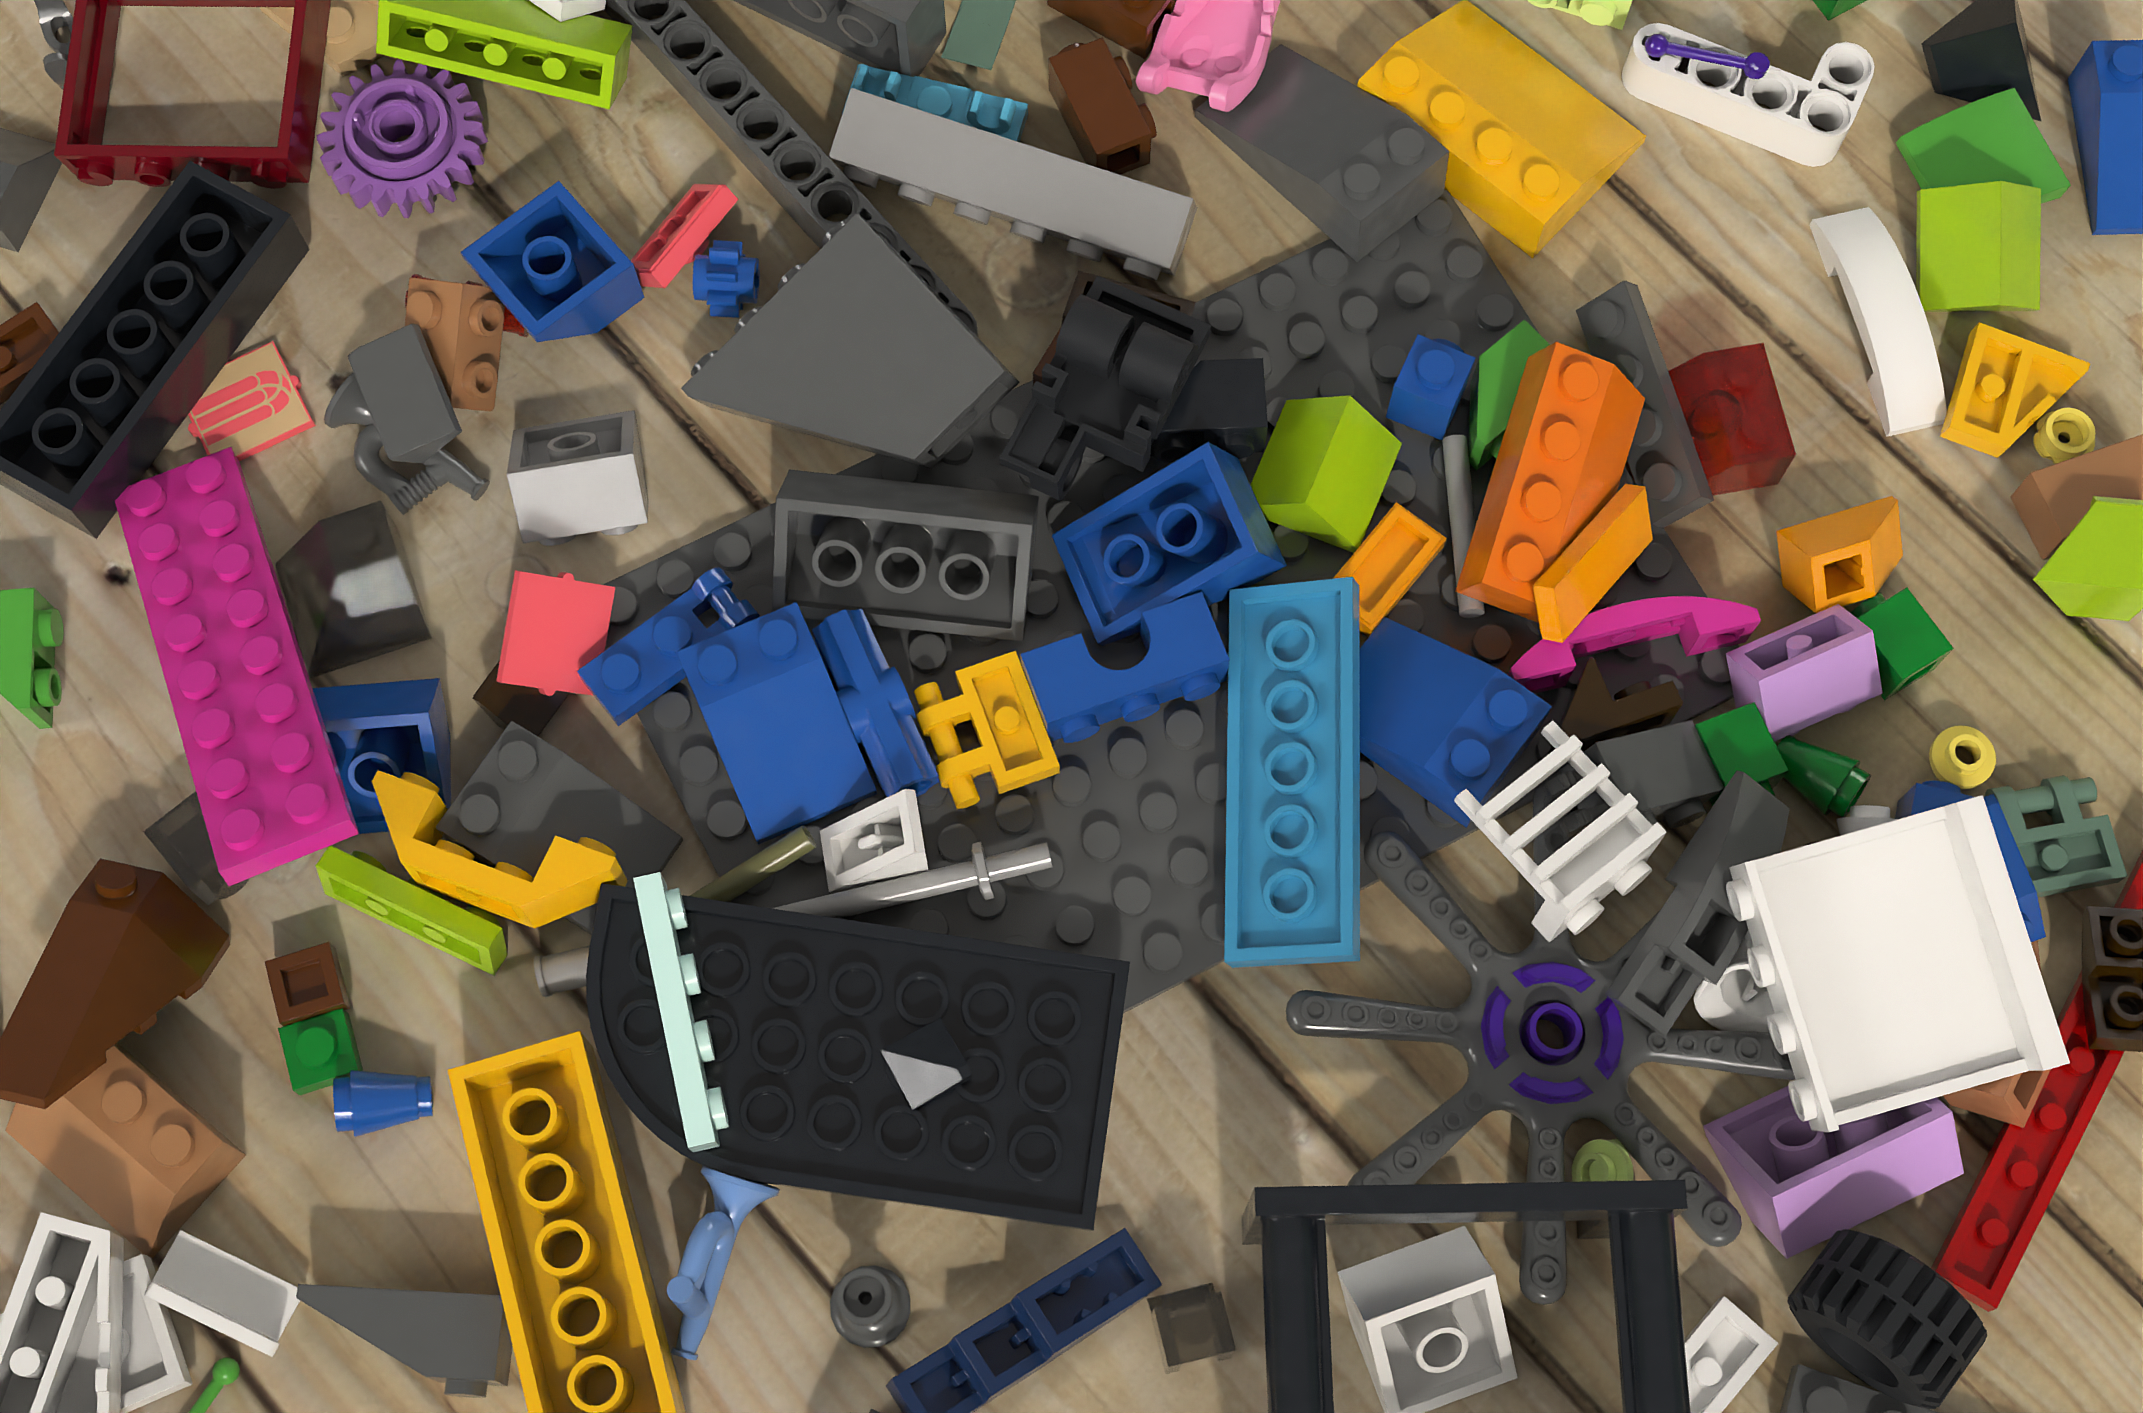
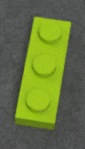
(413, 909)

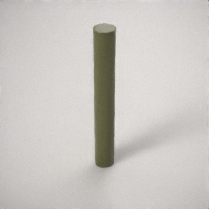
(759, 866)

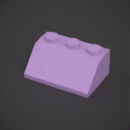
(1813, 1183)

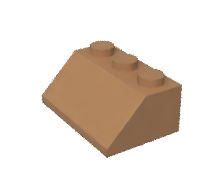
(129, 1149)

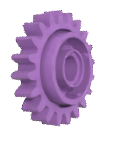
(362, 135)

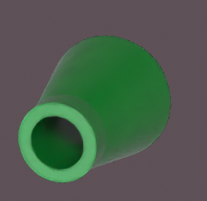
(1822, 776)

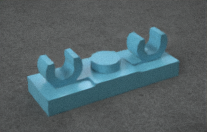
(945, 100)

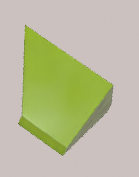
(2099, 563)

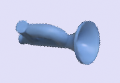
(708, 1255)

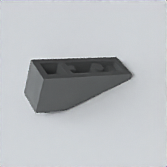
(437, 1334)

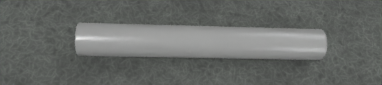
(1460, 512)

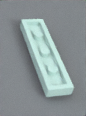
(687, 1041)

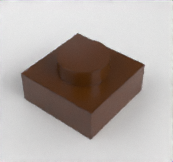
(307, 983)

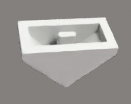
(875, 844)

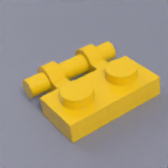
(1005, 722)

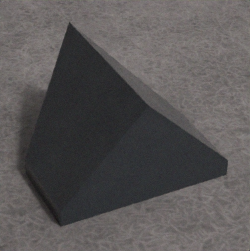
(1982, 54)

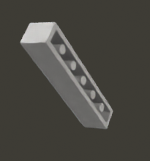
(1013, 183)

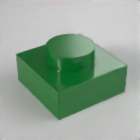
(320, 1050)

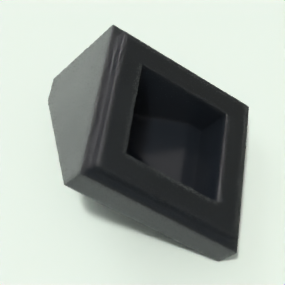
(926, 1064)

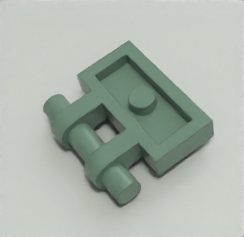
(2071, 851)

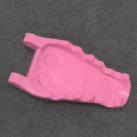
(1211, 49)

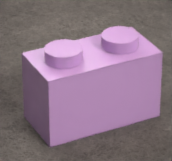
(1806, 671)

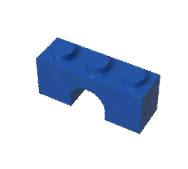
(1079, 694)

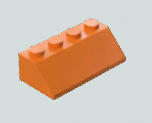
(1550, 474)

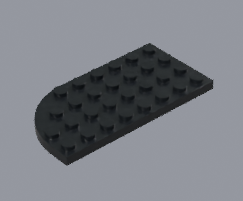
(809, 1097)

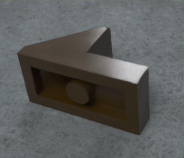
(1637, 708)

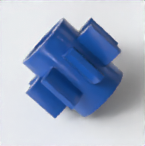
(726, 278)

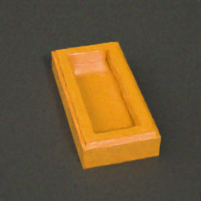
(1390, 563)

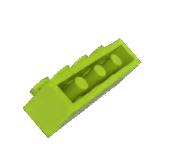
(510, 45)

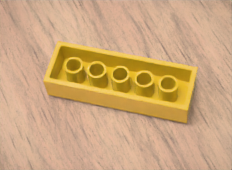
(564, 1232)

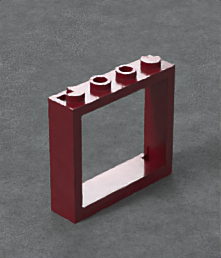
(88, 90)

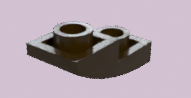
(2113, 978)

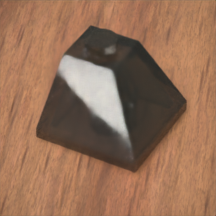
(351, 590)

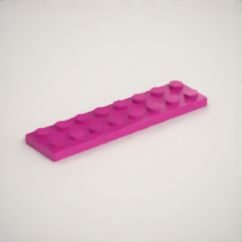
(233, 668)

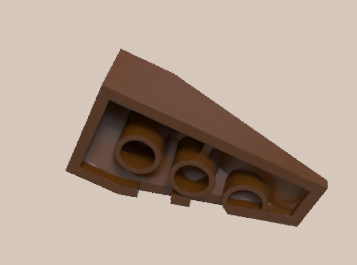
(108, 968)

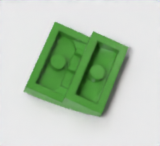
(1984, 144)

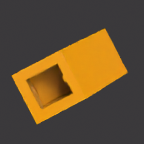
(1841, 554)

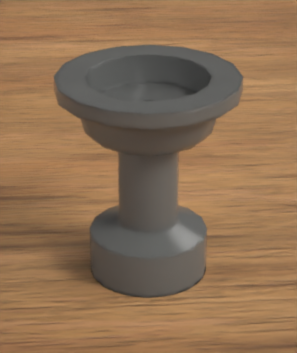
(870, 1306)

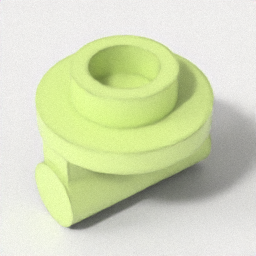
(1602, 1162)

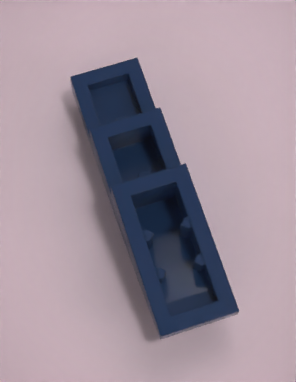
(1028, 1330)

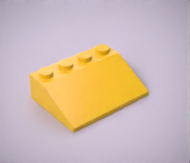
(1516, 128)

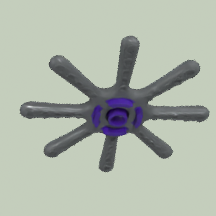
(1517, 1071)

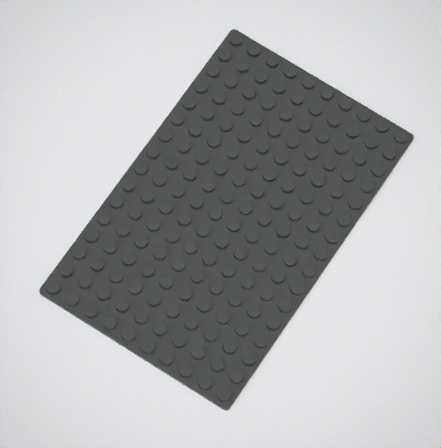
(1144, 801)

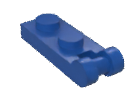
(646, 659)

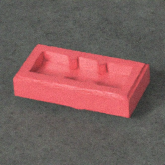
(682, 234)

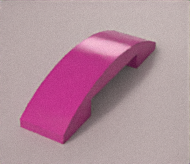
(1699, 621)

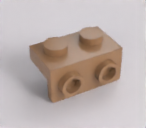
(463, 337)

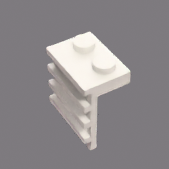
(1589, 866)

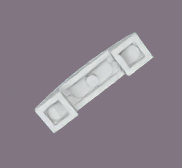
(1888, 318)

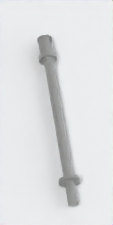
(569, 968)

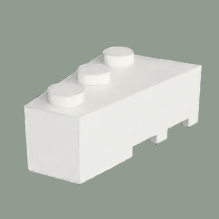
(64, 1322)

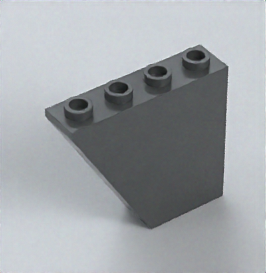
(856, 356)

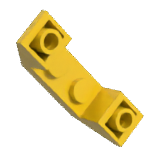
(563, 884)

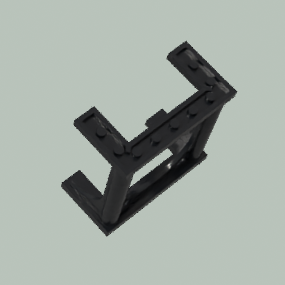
(1629, 1213)

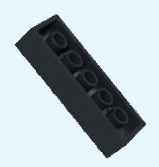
(144, 347)

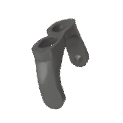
(52, 16)

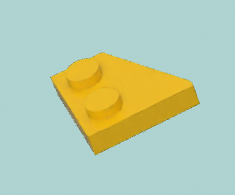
(2005, 388)

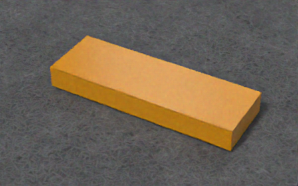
(1592, 563)

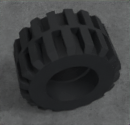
(1887, 1318)

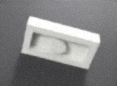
(224, 1293)

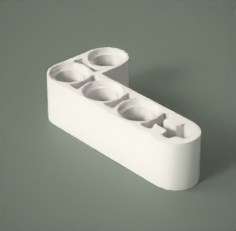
(1732, 105)

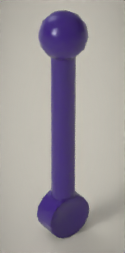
(1754, 65)

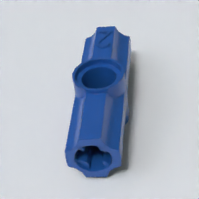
(875, 703)

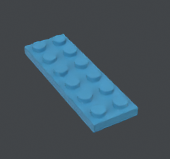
(1293, 775)

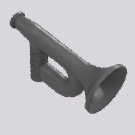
(350, 408)

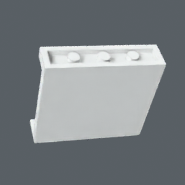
(1895, 965)

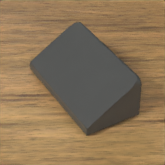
(405, 395)

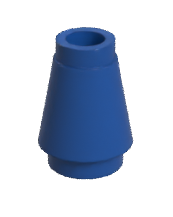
(379, 1101)

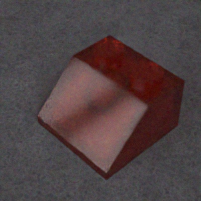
(1735, 418)

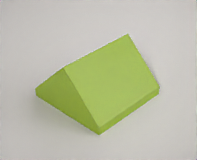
(1979, 247)
(1325, 469)

